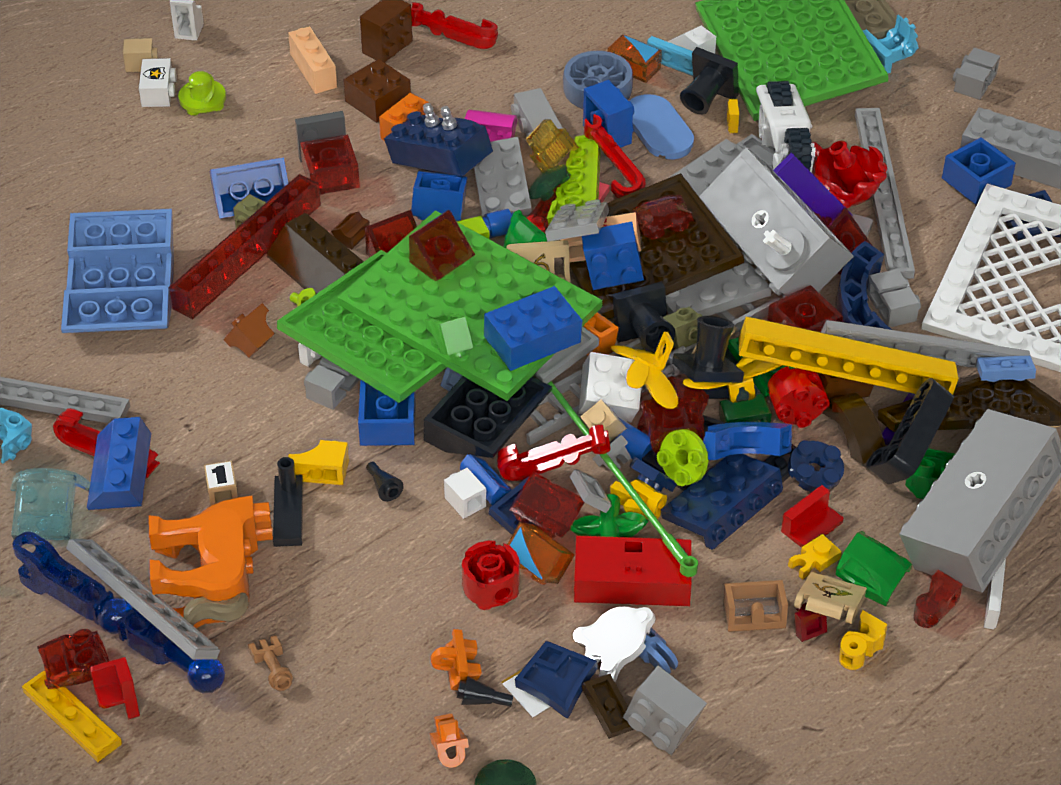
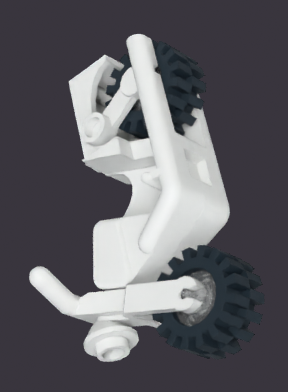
(785, 123)

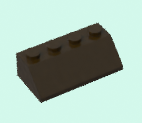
(311, 254)

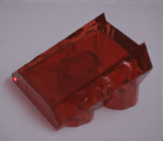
(662, 421)
(547, 505)

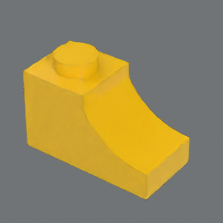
(324, 463)

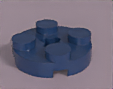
(822, 454)

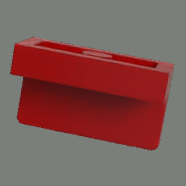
(811, 518)

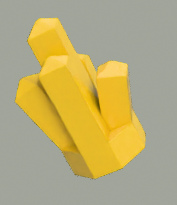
(652, 498)

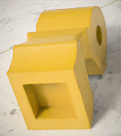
(863, 643)

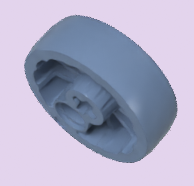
(593, 68)

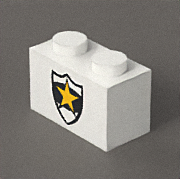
(156, 82)

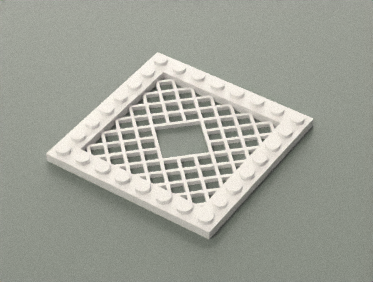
(942, 313)

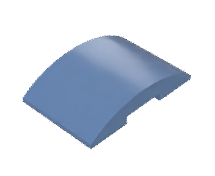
(119, 271)

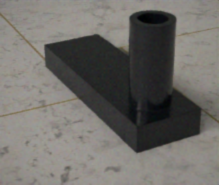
(287, 505)

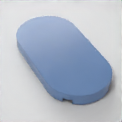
(661, 127)

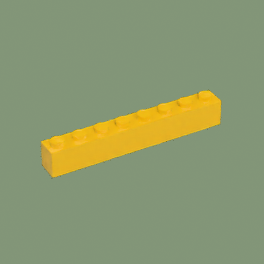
(843, 357)

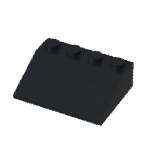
(479, 421)

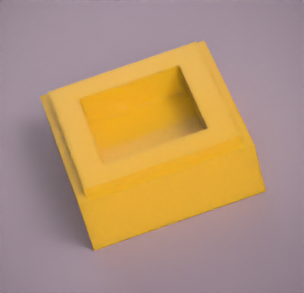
(733, 116)

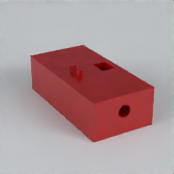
(629, 572)

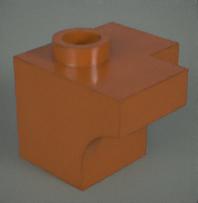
(250, 331)

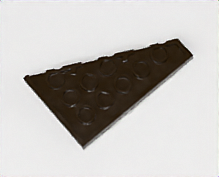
(975, 396)

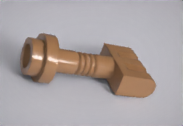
(280, 677)

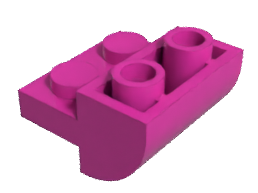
(498, 125)

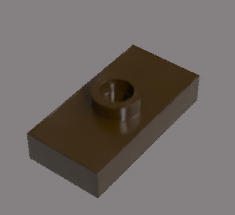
(607, 704)

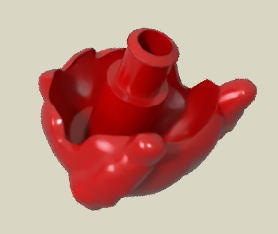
(849, 174)

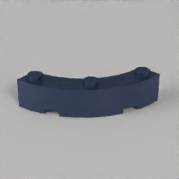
(852, 293)

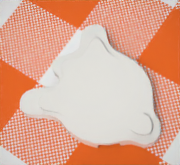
(616, 637)

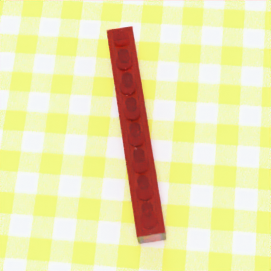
(242, 247)

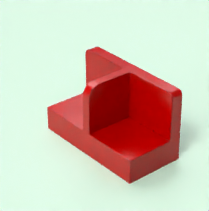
(115, 686)

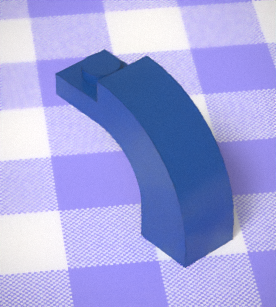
(747, 438)

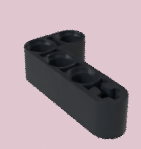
(914, 434)

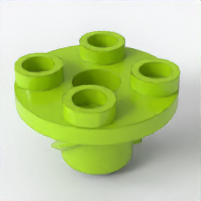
(202, 94)
(683, 457)

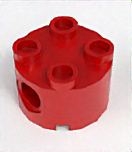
(797, 396)
(490, 574)

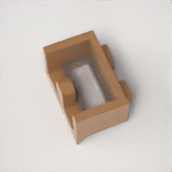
(755, 605)

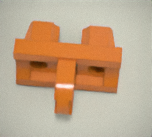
(456, 655)
(446, 736)

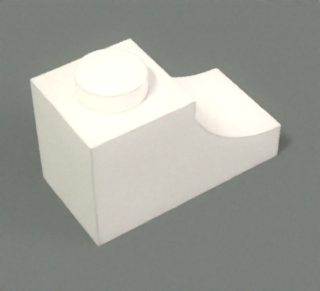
(186, 19)

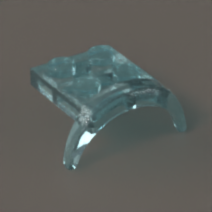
(45, 502)

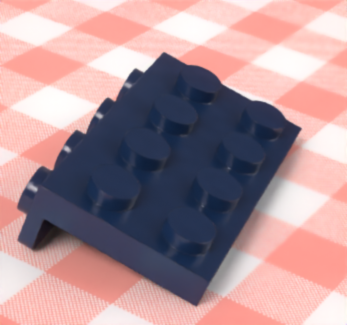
(725, 498)

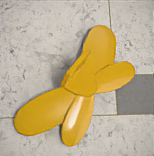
(750, 367)
(648, 371)

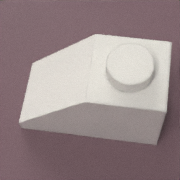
(696, 37)

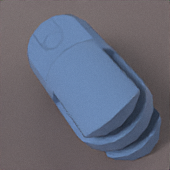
(658, 653)

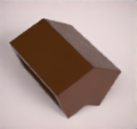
(351, 229)

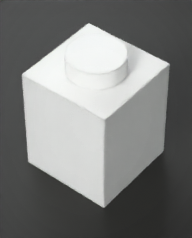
(465, 493)

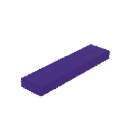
(808, 187)

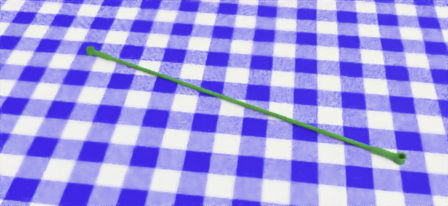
(687, 563)

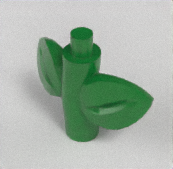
(610, 523)

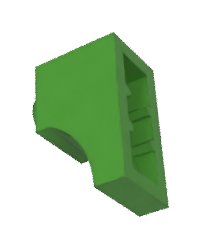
(450, 334)

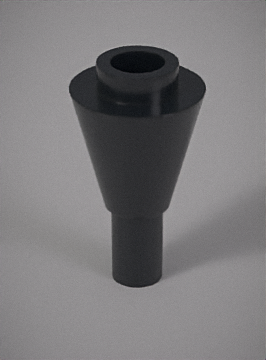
(387, 485)
(476, 693)

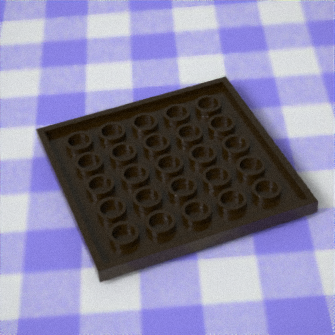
(676, 257)

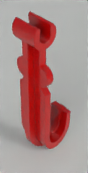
(456, 28)
(617, 156)
(85, 438)
(552, 455)

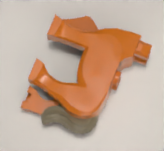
(226, 540)

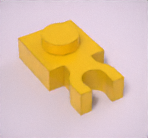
(816, 554)

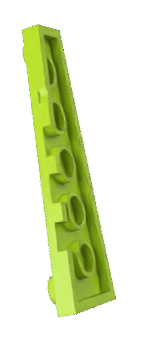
(584, 179)

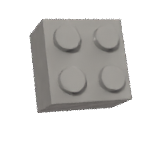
(664, 710)

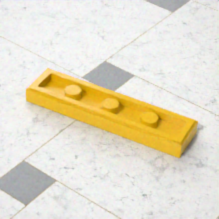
(73, 717)

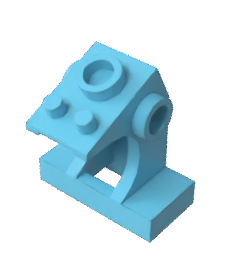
(897, 44)
(14, 432)

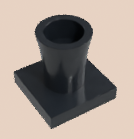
(710, 77)
(641, 315)
(709, 360)

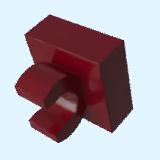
(809, 623)

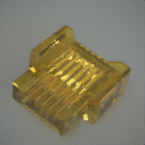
(549, 145)

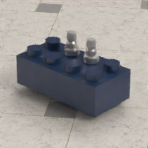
(438, 143)

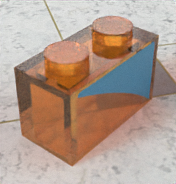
(642, 57)
(540, 554)

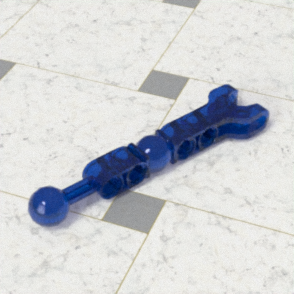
(115, 615)

